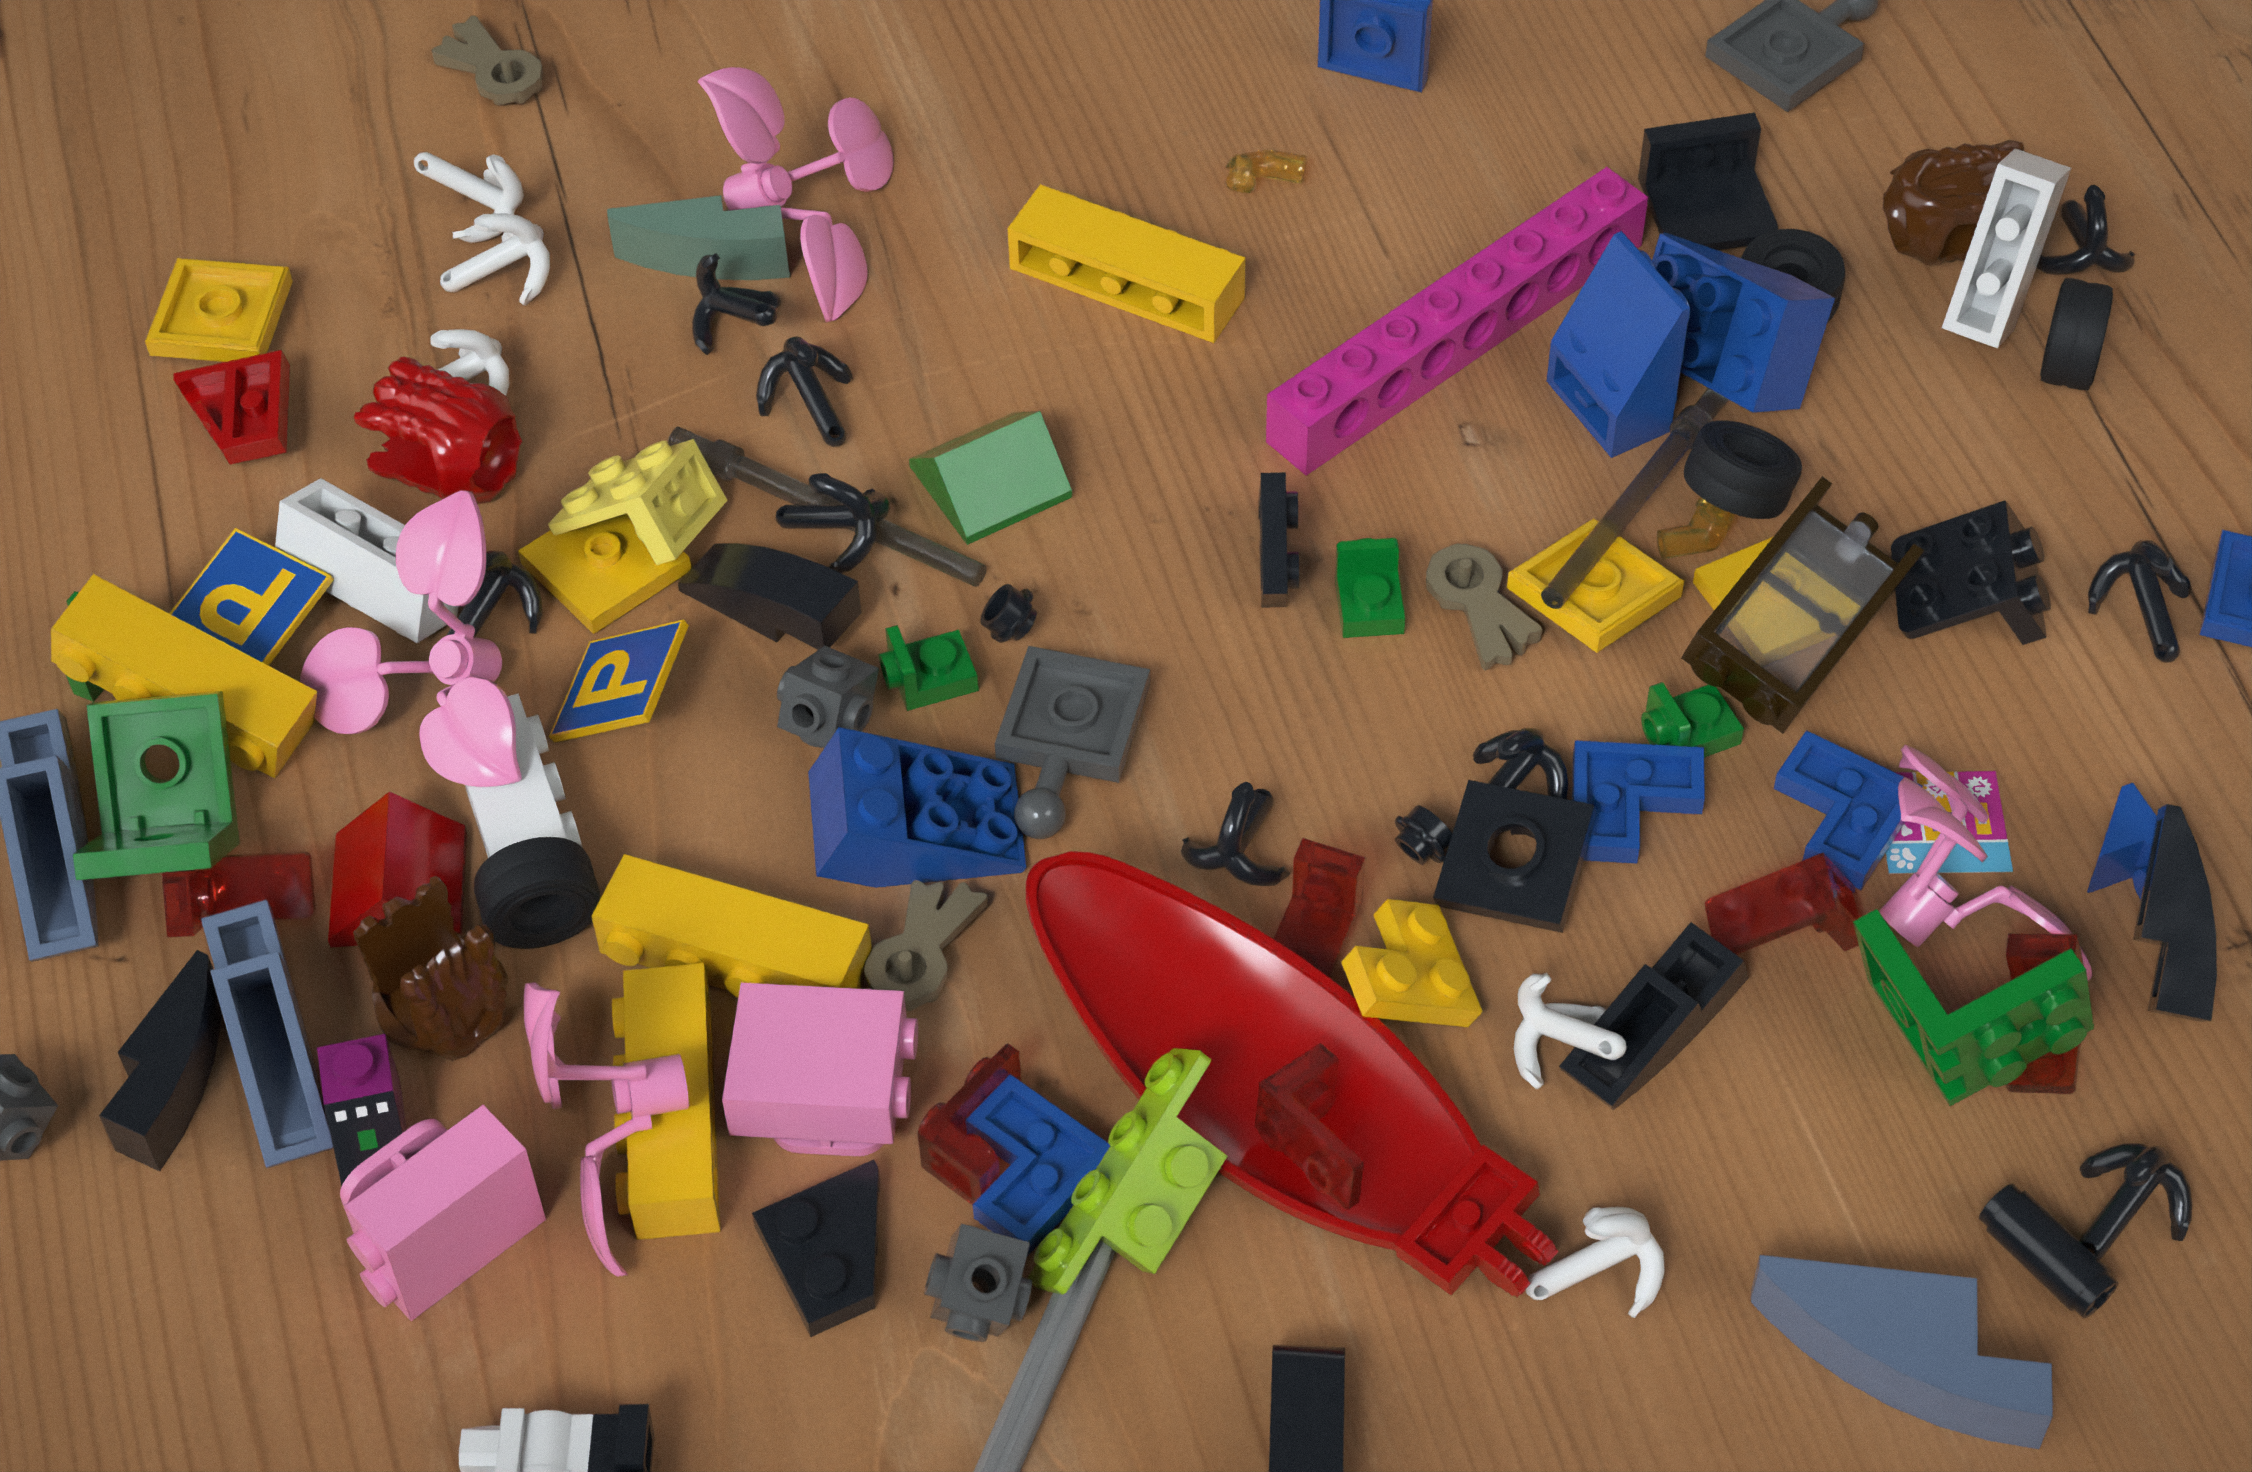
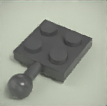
(1790, 48)
(1068, 719)

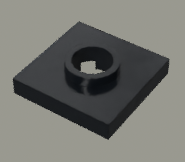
(1530, 894)

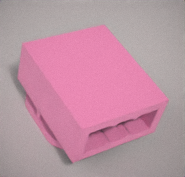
(819, 1067)
(438, 1208)

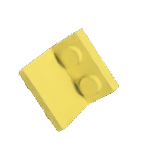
(662, 490)

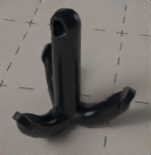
(2091, 237)
(742, 303)
(798, 359)
(856, 511)
(2144, 564)
(498, 576)
(1523, 752)
(1238, 828)
(2143, 1172)

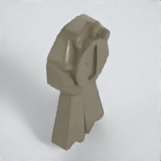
(499, 73)
(1469, 581)
(915, 958)

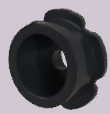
(1009, 613)
(1422, 835)

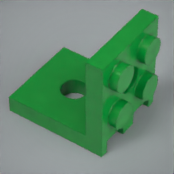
(155, 821)
(1988, 1037)

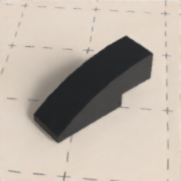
(775, 592)
(2179, 918)
(1659, 1015)
(166, 1067)

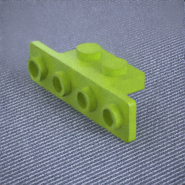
(1142, 1184)

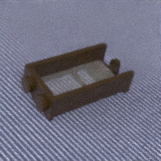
(1796, 611)

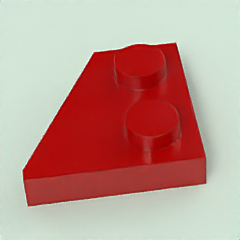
(242, 404)

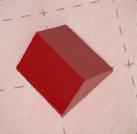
(390, 855)

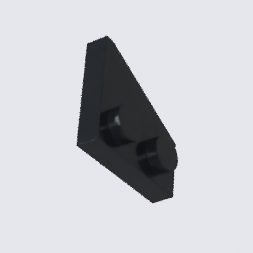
(1276, 513)
(826, 1246)

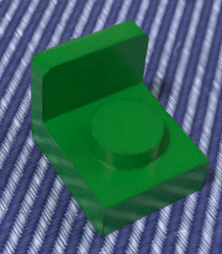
(1369, 587)
(927, 668)
(1691, 719)

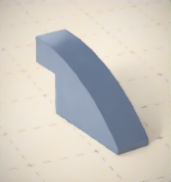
(41, 832)
(267, 1033)
(1906, 1344)

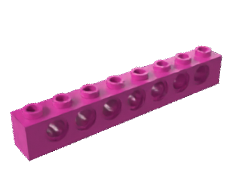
(1450, 322)

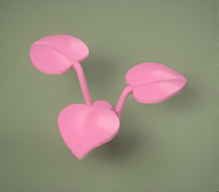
(751, 120)
(475, 727)
(1927, 896)
(637, 1088)

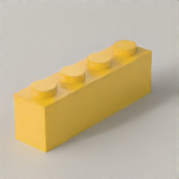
(1127, 263)
(150, 653)
(741, 936)
(675, 1164)

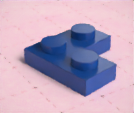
(1633, 779)
(1857, 802)
(1045, 1157)

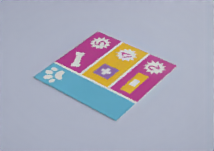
(1916, 840)

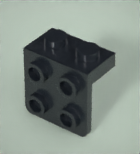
(1706, 181)
(1972, 570)

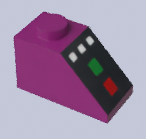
(360, 1099)

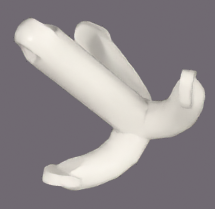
(498, 191)
(518, 240)
(476, 354)
(1559, 1021)
(1621, 1235)

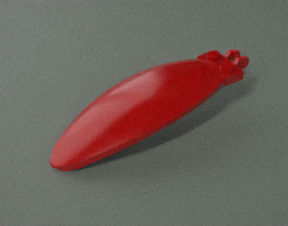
(1173, 971)

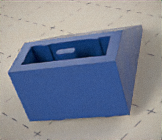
(1748, 325)
(1621, 350)
(911, 813)

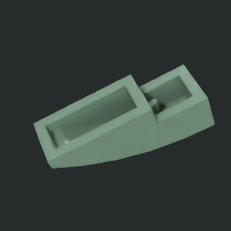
(681, 232)

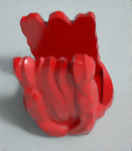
(441, 432)

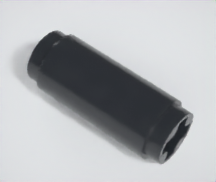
(2048, 1250)

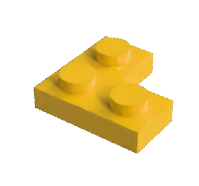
(1418, 971)

